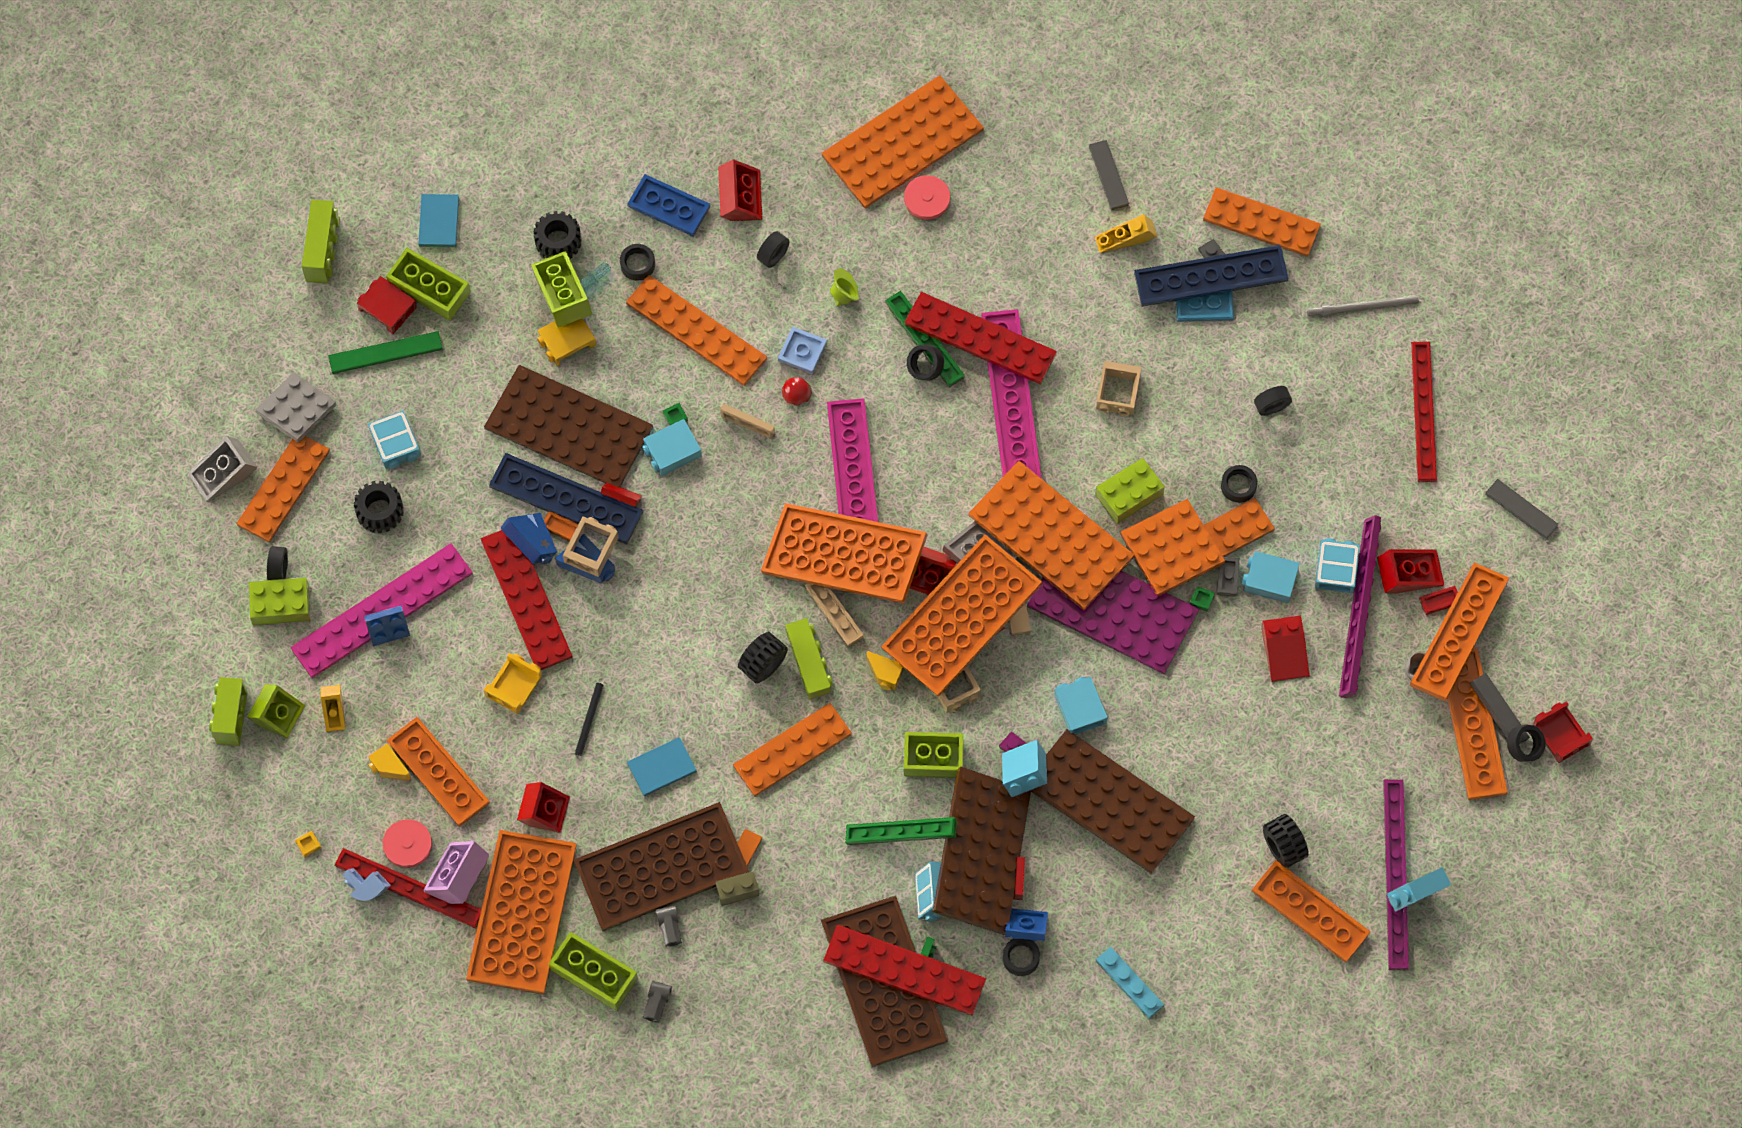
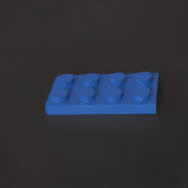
(668, 205)

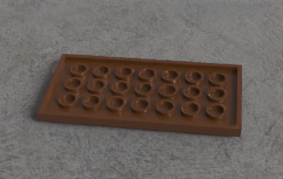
(568, 426)
(1111, 802)
(981, 862)
(660, 866)
(887, 1018)

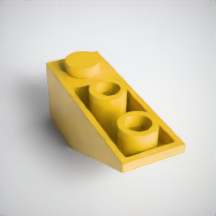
(1127, 234)

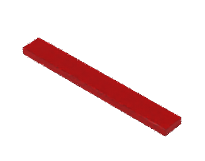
(1423, 412)
(409, 888)

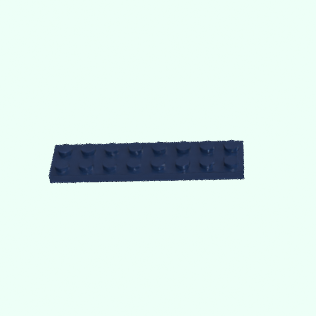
(1211, 275)
(563, 496)

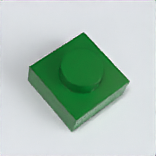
(674, 414)
(1202, 598)
(929, 948)

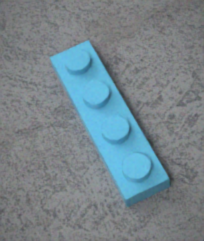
(1129, 982)

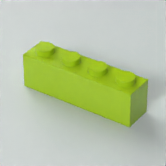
(808, 659)

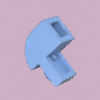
(366, 889)

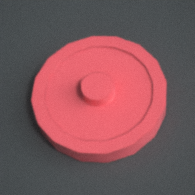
(927, 197)
(407, 843)

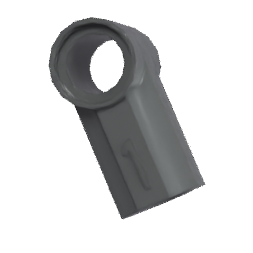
(669, 922)
(657, 999)

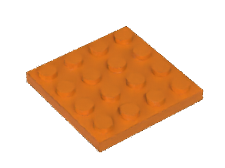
(1172, 547)

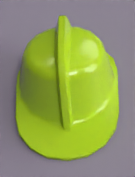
(844, 288)

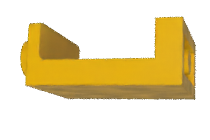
(565, 340)
(514, 683)

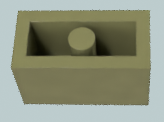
(737, 888)

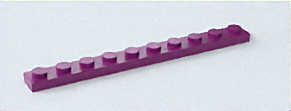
(1360, 605)
(1395, 872)

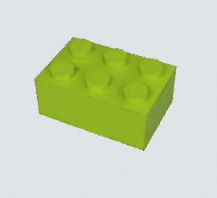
(1129, 490)
(279, 601)
(228, 711)
(932, 754)

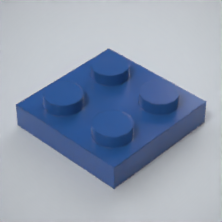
(387, 625)
(1027, 924)

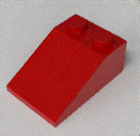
(1410, 570)
(1285, 648)

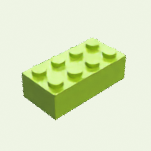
(320, 241)
(429, 284)
(561, 289)
(593, 971)

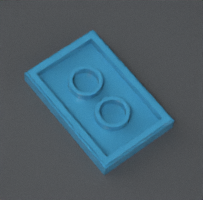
(438, 220)
(1206, 308)
(661, 766)

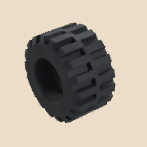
(553, 223)
(381, 520)
(762, 657)
(1285, 840)

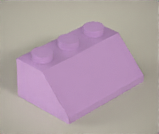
(457, 872)

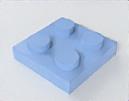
(802, 350)

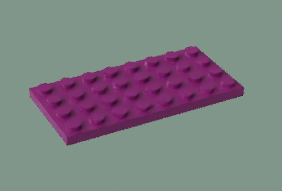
(1124, 618)

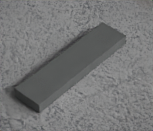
(1108, 175)
(1521, 509)
(1496, 705)

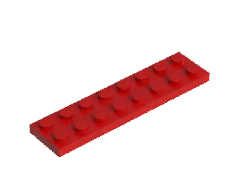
(980, 338)
(527, 601)
(904, 970)

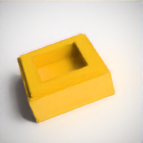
(308, 844)

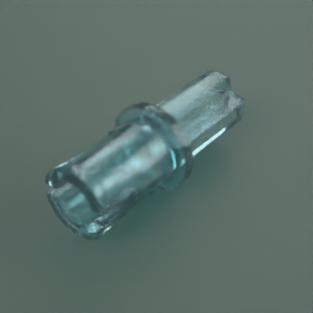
(594, 276)

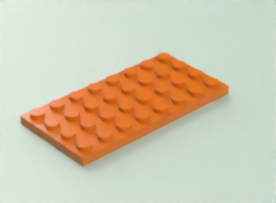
(902, 141)
(1051, 535)
(844, 553)
(961, 615)
(521, 912)

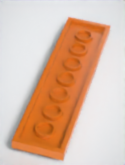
(696, 330)
(1459, 632)
(1475, 735)

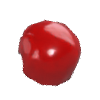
(796, 391)

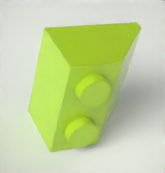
(276, 710)

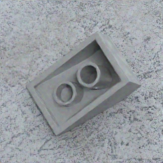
(222, 468)

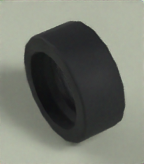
(633, 249)
(773, 249)
(938, 363)
(1273, 400)
(1239, 497)
(277, 563)
(1513, 743)
(1018, 971)

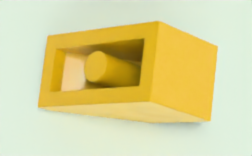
(885, 670)
(333, 708)
(388, 764)

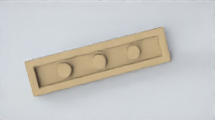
(835, 614)

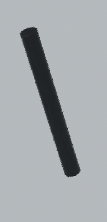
(588, 719)

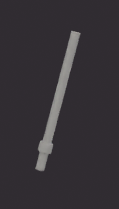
(1326, 310)

